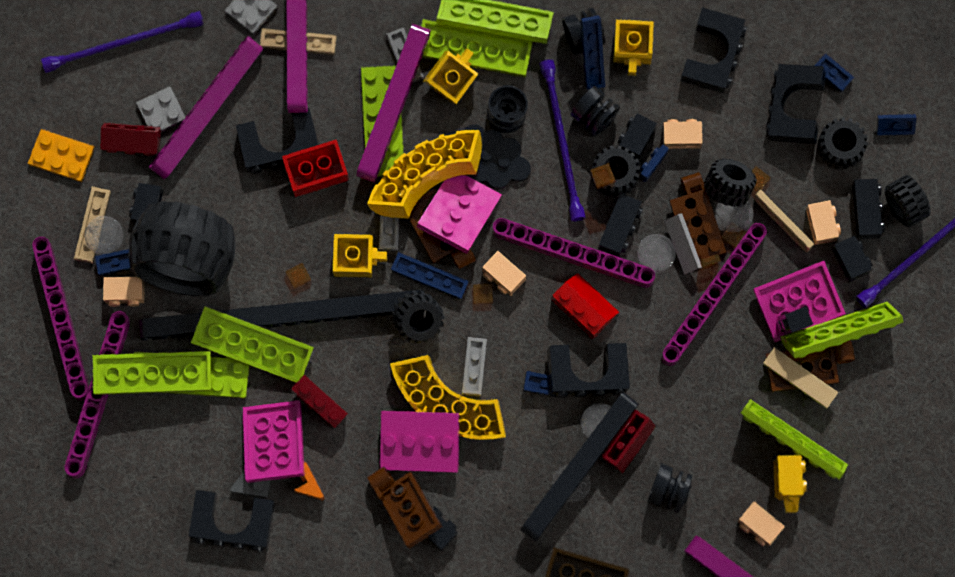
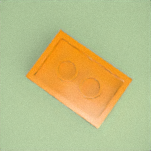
(61, 155)

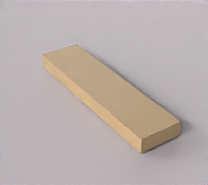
(315, 42)
(95, 208)
(783, 221)
(800, 378)

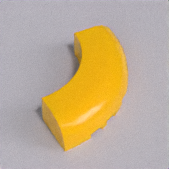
(424, 168)
(429, 394)

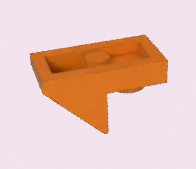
(311, 488)

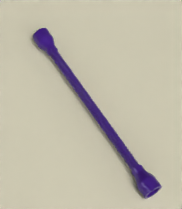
(53, 62)
(576, 209)
(868, 296)

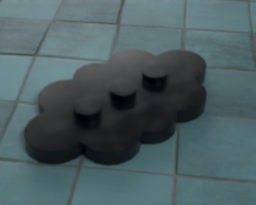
(499, 159)

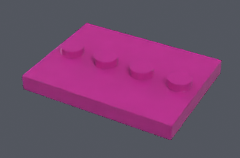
(459, 211)
(797, 290)
(273, 441)
(419, 441)

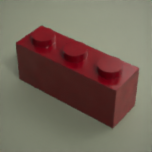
(130, 139)
(318, 401)
(628, 441)

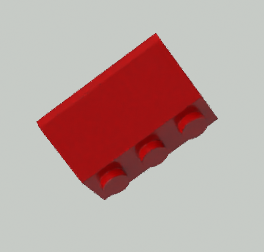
(315, 168)
(584, 305)

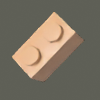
(682, 134)
(822, 222)
(503, 273)
(123, 290)
(760, 524)

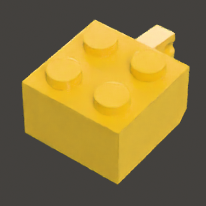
(633, 43)
(452, 75)
(355, 255)
(789, 481)

